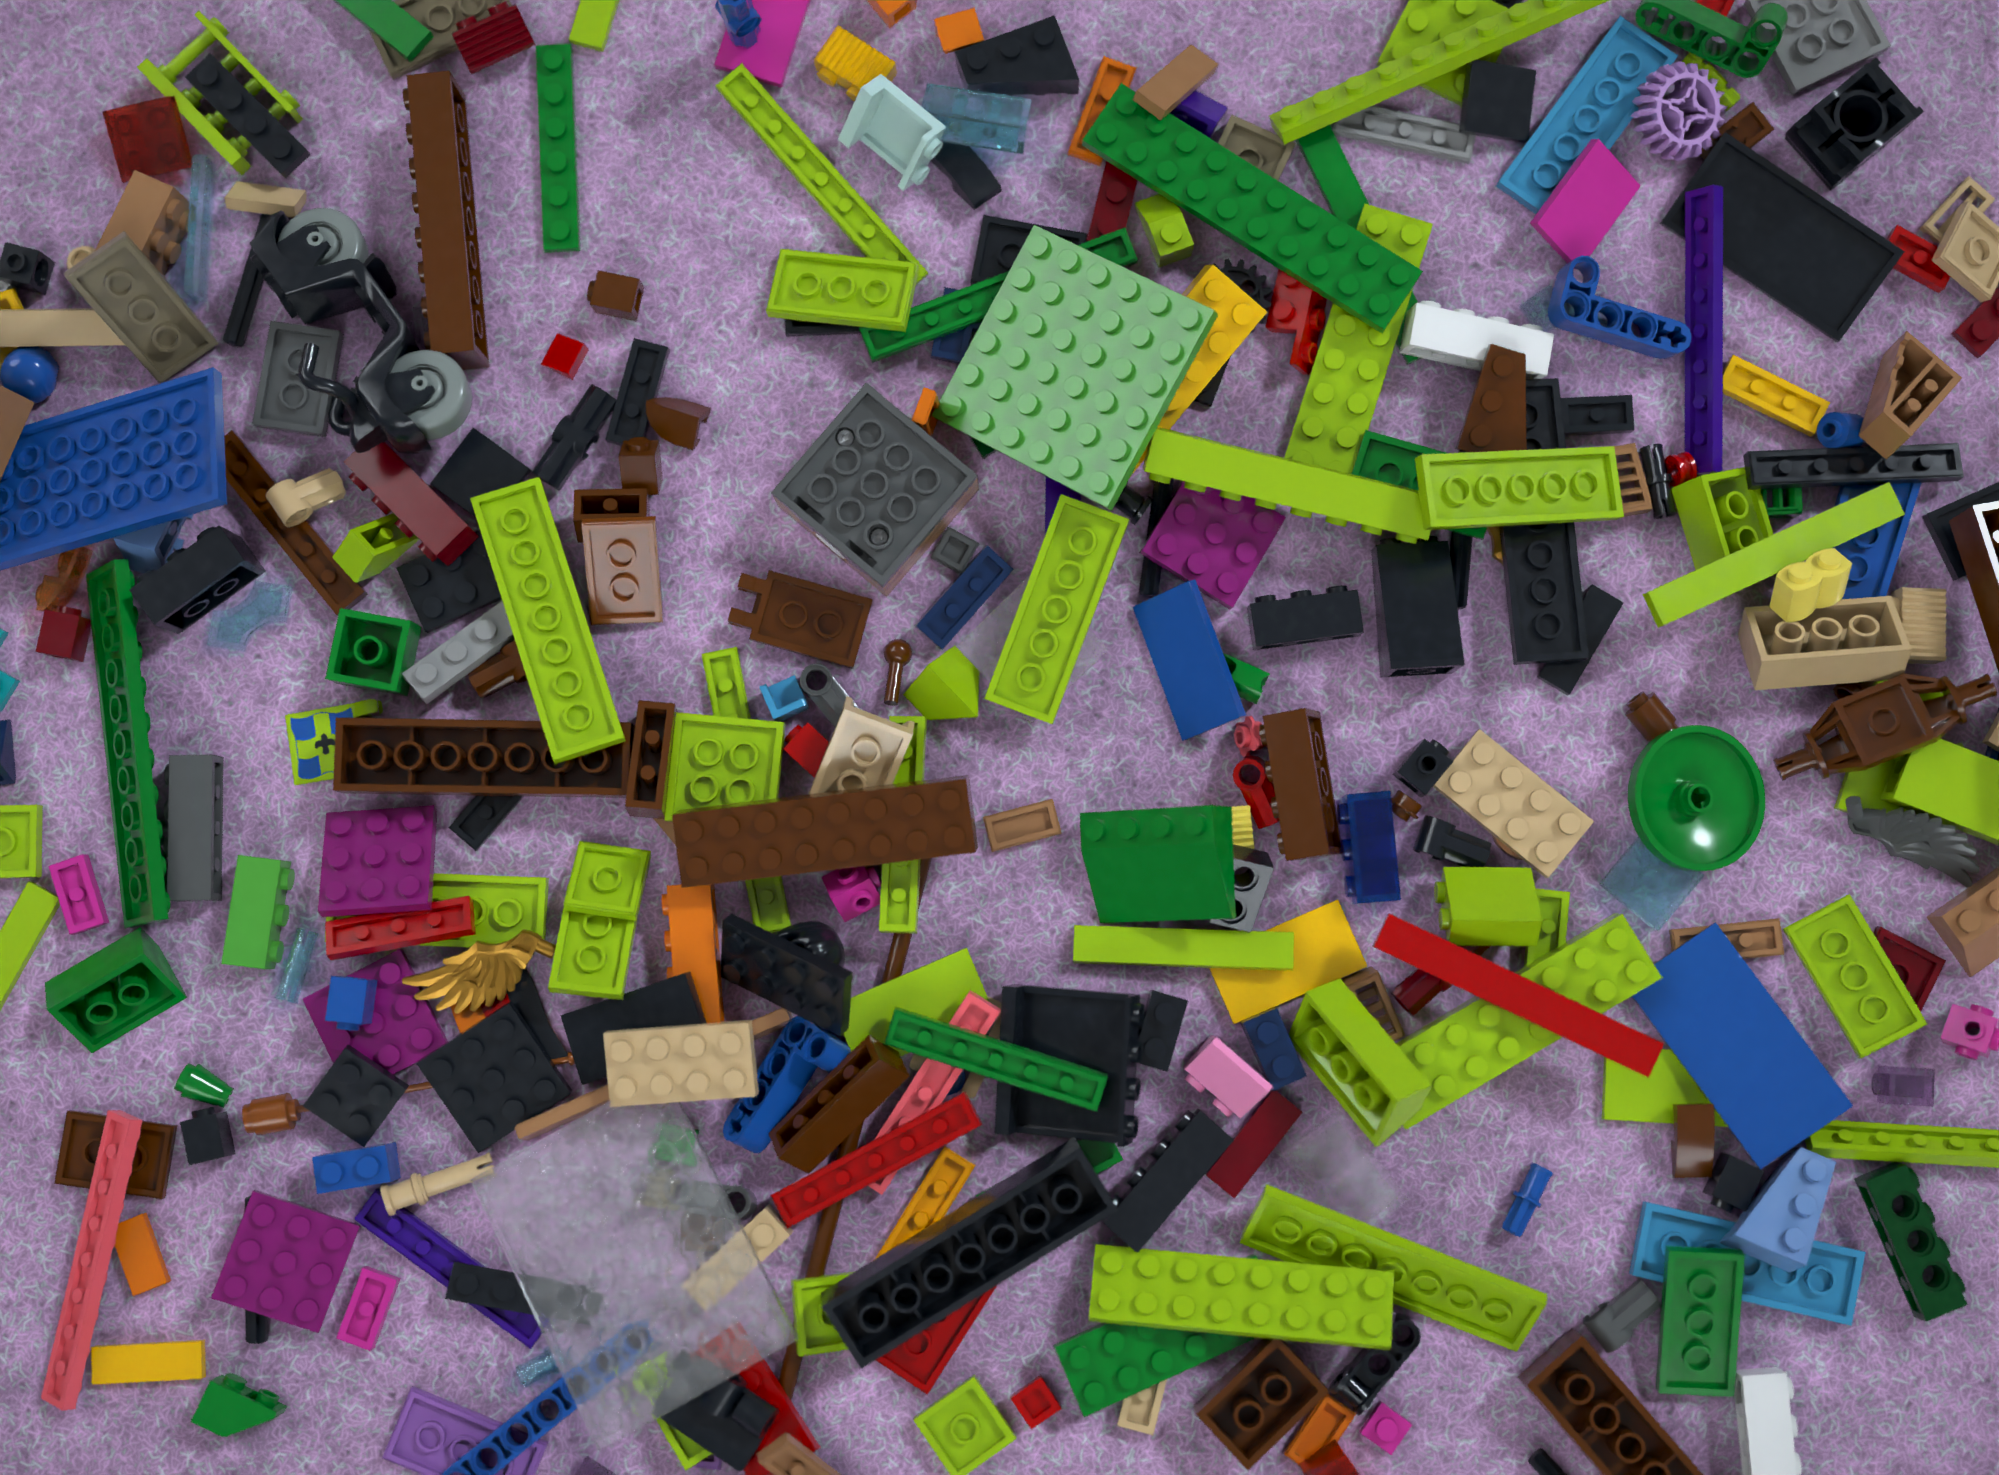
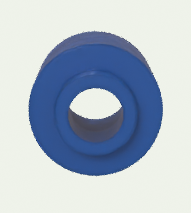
(1840, 430)

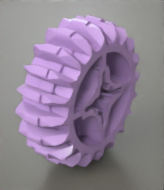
(1690, 102)

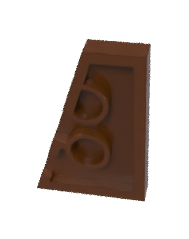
(1497, 404)

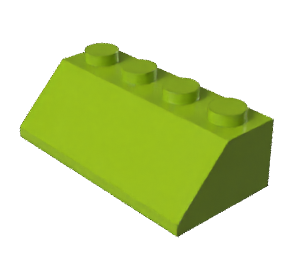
(1357, 1060)

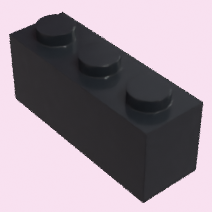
(1305, 618)

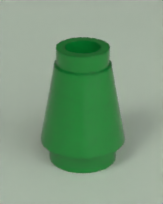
(203, 1086)

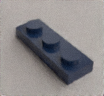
(963, 597)

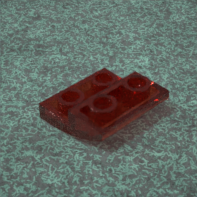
(148, 138)

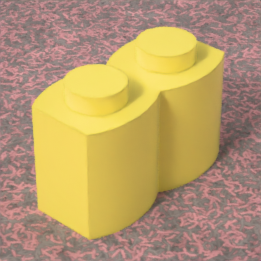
(1810, 585)

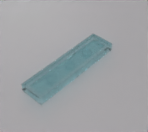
(199, 228)

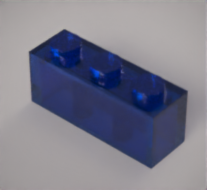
(1369, 847)

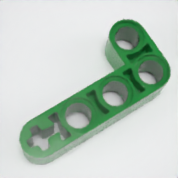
(1712, 24)

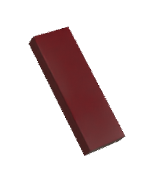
(1253, 1143)

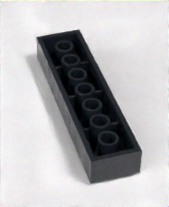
(967, 1252)

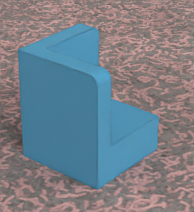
(784, 699)

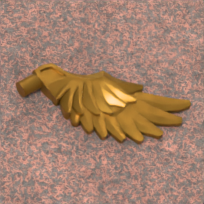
(480, 972)

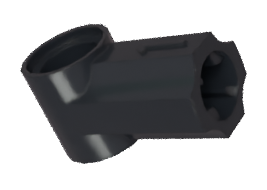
(1447, 843)

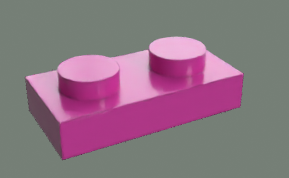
(78, 894)
(368, 1308)

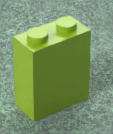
(1488, 906)

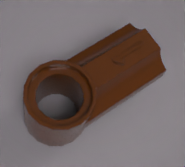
(498, 672)

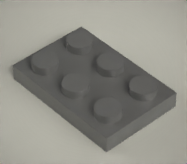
(281, 397)

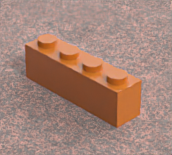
(695, 943)

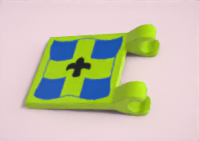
(313, 738)

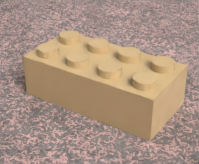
(1831, 646)

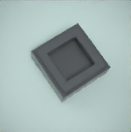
(954, 550)

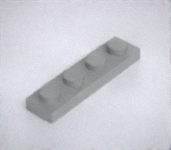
(460, 654)

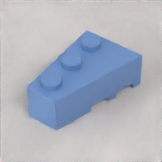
(151, 546)
(1785, 1212)

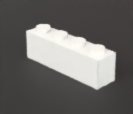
(1463, 338)
(1766, 1422)

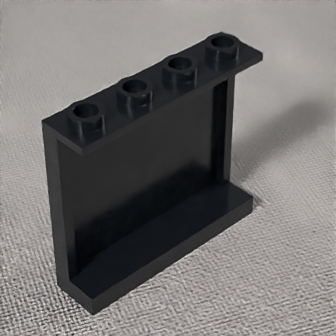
(1083, 1029)

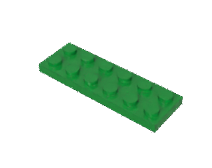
(1125, 1359)

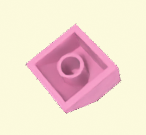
(1226, 1077)

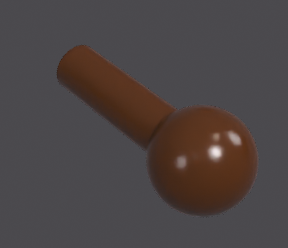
(897, 654)

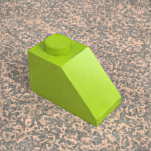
(1165, 229)
(372, 548)

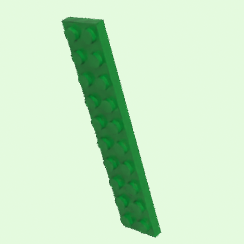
(1253, 209)
(127, 744)

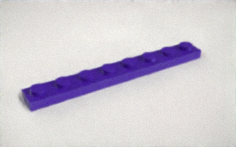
(1705, 320)

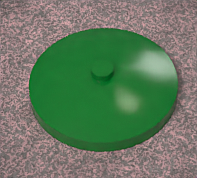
(1696, 798)

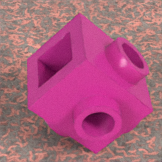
(853, 890)
(1961, 1021)

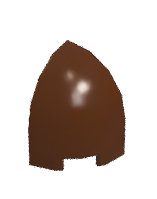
(677, 420)

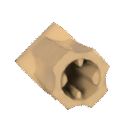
(297, 500)

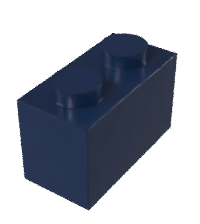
(1273, 1048)

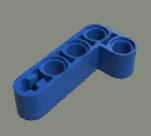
(1618, 315)
(781, 1080)

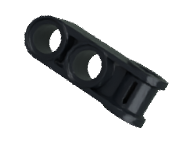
(1370, 1381)

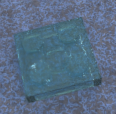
(1649, 885)

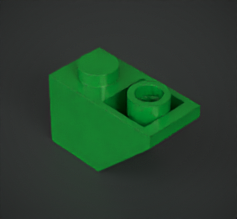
(233, 1407)

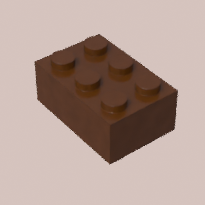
(1260, 1400)

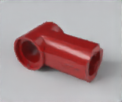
(1257, 793)

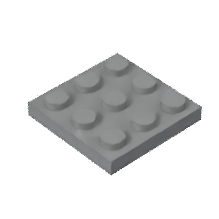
(1823, 39)

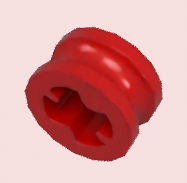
(1681, 467)

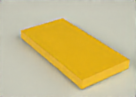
(1322, 954)

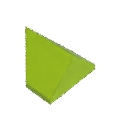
(946, 688)

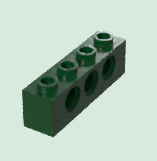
(1946, 1287)

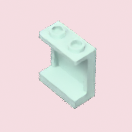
(894, 129)

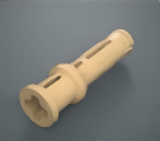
(420, 1187)

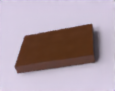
(81, 1145)

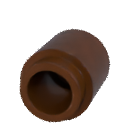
(1650, 715)

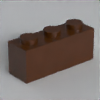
(650, 759)

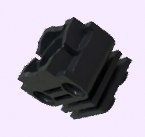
(1868, 107)

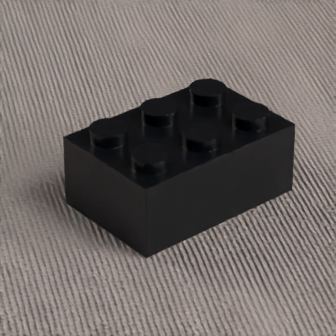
(197, 579)

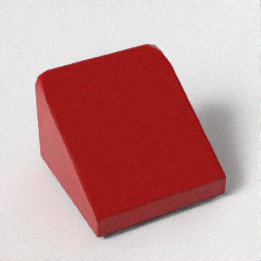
(565, 356)

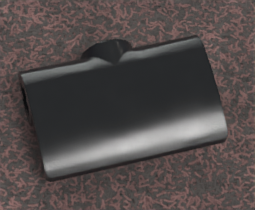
(726, 1421)

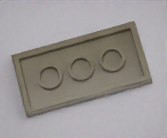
(440, 19)
(141, 307)

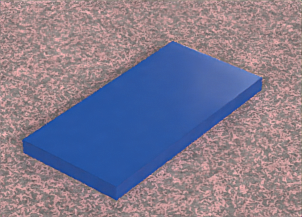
(1740, 1047)

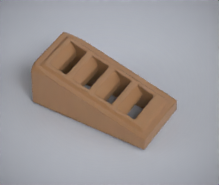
(1643, 503)
(1372, 976)

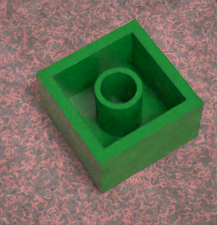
(372, 651)

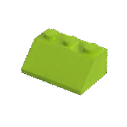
(1720, 515)

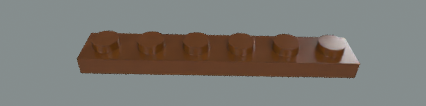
(299, 542)

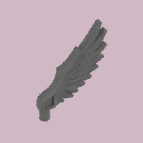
(1915, 838)

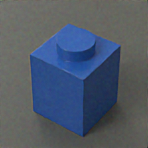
(351, 1001)

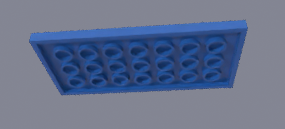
(114, 468)

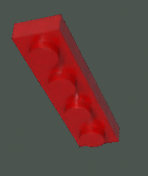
(397, 930)

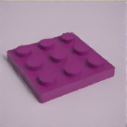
(1212, 541)
(378, 861)
(401, 1026)
(285, 1261)

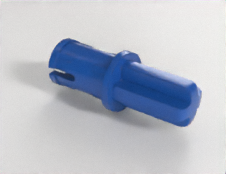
(1526, 1200)

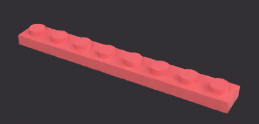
(91, 1259)

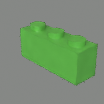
(257, 912)

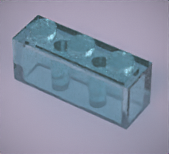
(979, 117)

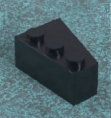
(1020, 62)

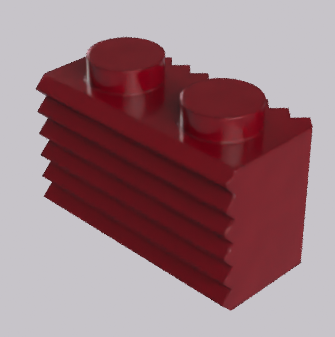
(492, 37)

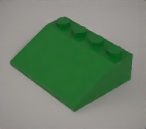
(1160, 863)

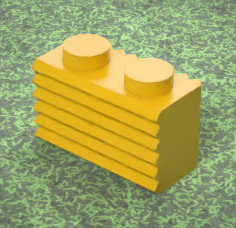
(851, 62)

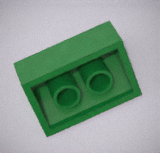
(113, 990)

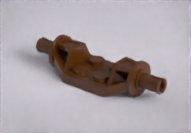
(1884, 724)

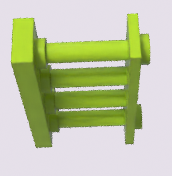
(188, 101)

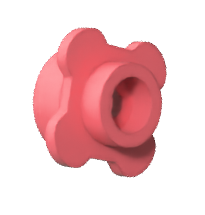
(1248, 736)

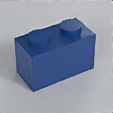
(356, 1167)

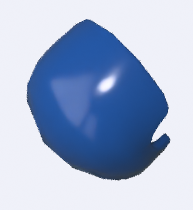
(30, 373)

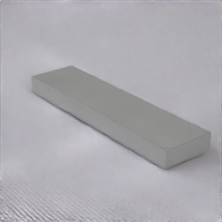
(1407, 133)

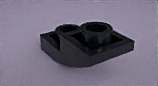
(968, 174)

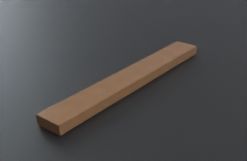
(586, 1103)

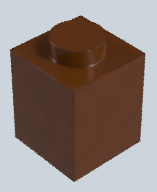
(615, 295)
(641, 465)

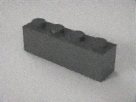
(194, 827)

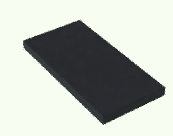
(1790, 239)

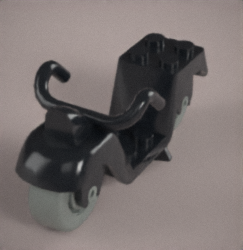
(324, 270)

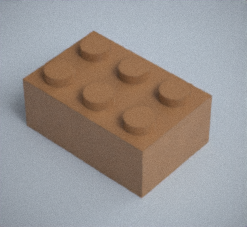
(152, 217)

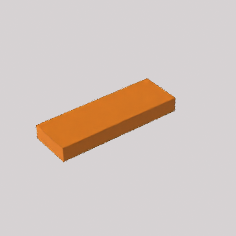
(1108, 79)

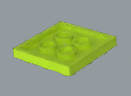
(1430, 21)
(723, 761)

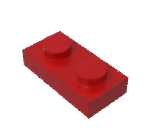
(1917, 259)

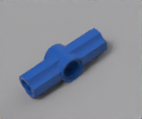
(740, 21)

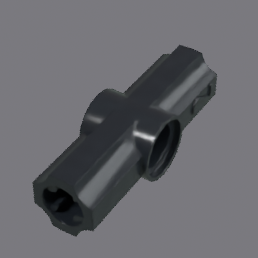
(574, 437)

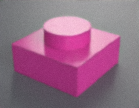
(1385, 1427)

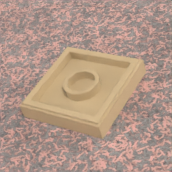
(1971, 252)

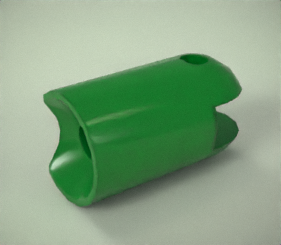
(1247, 678)

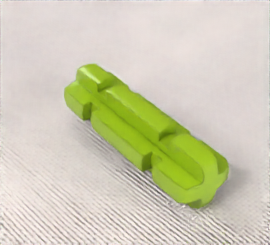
(1730, 96)

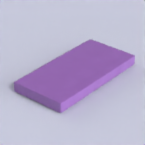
(438, 1433)

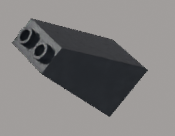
(1416, 608)

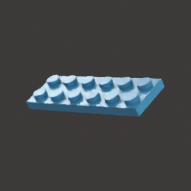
(1591, 107)
(1821, 1289)

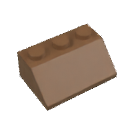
(1971, 924)

